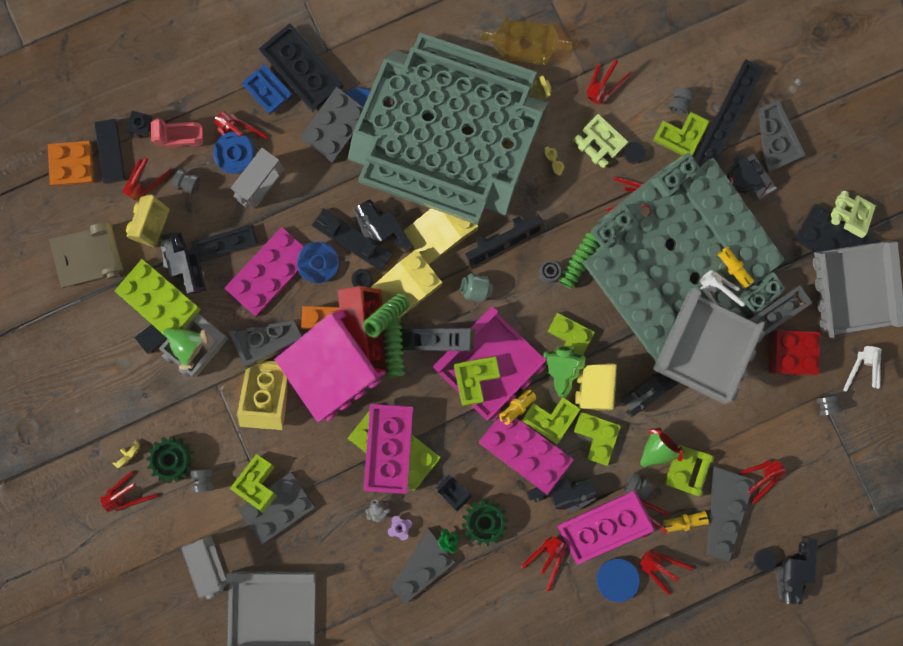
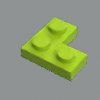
(683, 139)
(571, 332)
(470, 375)
(551, 425)
(603, 435)
(250, 485)

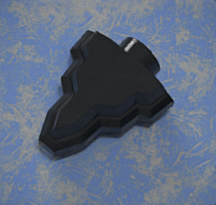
(746, 174)

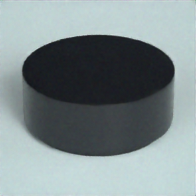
(634, 153)
(362, 278)
(765, 560)

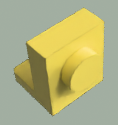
(540, 89)

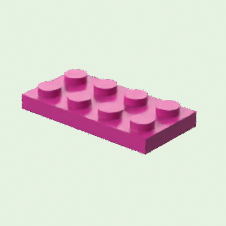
(266, 272)
(388, 449)
(527, 453)
(606, 527)

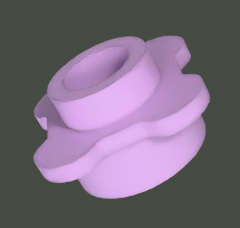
(405, 524)

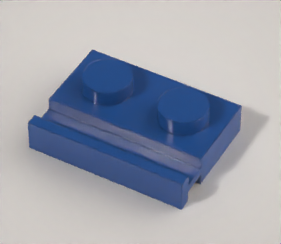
(266, 89)

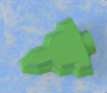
(564, 368)

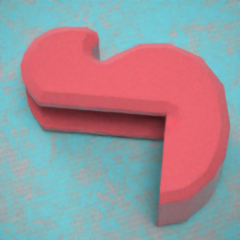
(176, 134)

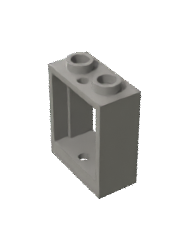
(257, 179)
(220, 339)
(205, 567)

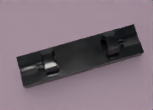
(520, 233)
(352, 240)
(437, 339)

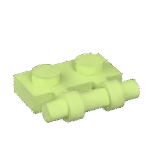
(605, 136)
(859, 214)

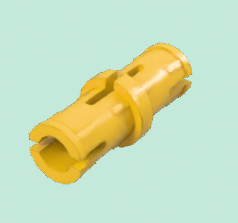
(735, 267)
(517, 407)
(686, 522)

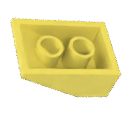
(147, 221)
(438, 233)
(411, 278)
(596, 387)
(263, 397)

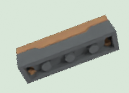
(782, 309)

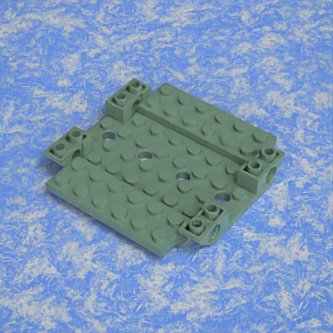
(433, 158)
(701, 217)

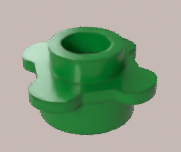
(444, 543)

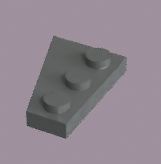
(778, 137)
(262, 343)
(422, 567)

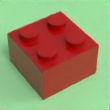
(794, 353)

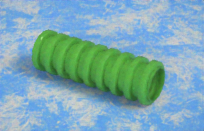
(576, 265)
(386, 315)
(393, 350)

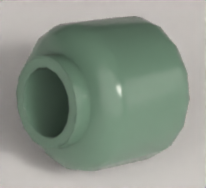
(476, 287)

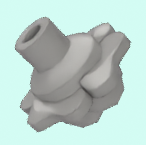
(378, 510)

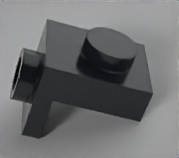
(139, 124)
(453, 492)

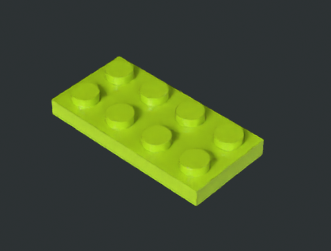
(157, 298)
(421, 457)

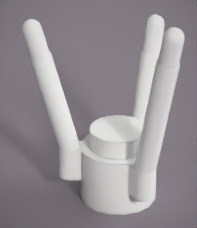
(713, 282)
(871, 357)

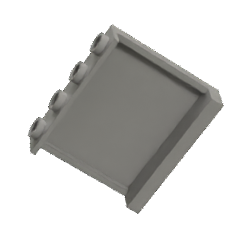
(859, 287)
(709, 348)
(271, 608)

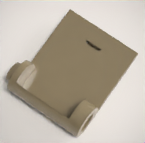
(86, 255)

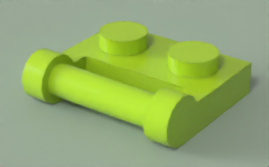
(680, 472)

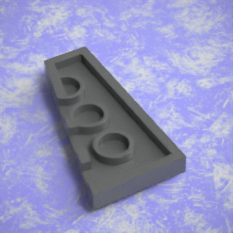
(726, 511)

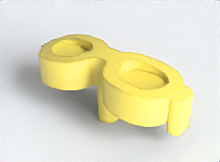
(551, 155)
(128, 455)

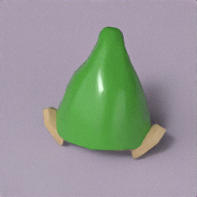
(185, 345)

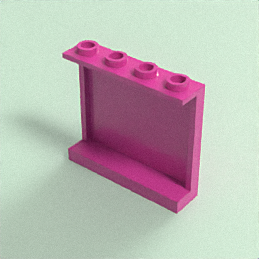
(514, 357)
(328, 368)

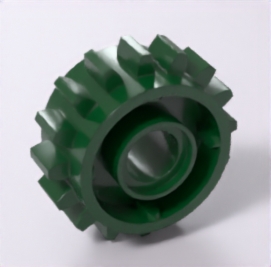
(159, 463)
(485, 534)

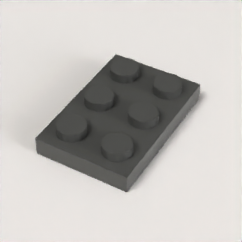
(333, 125)
(284, 510)

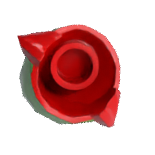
(660, 449)

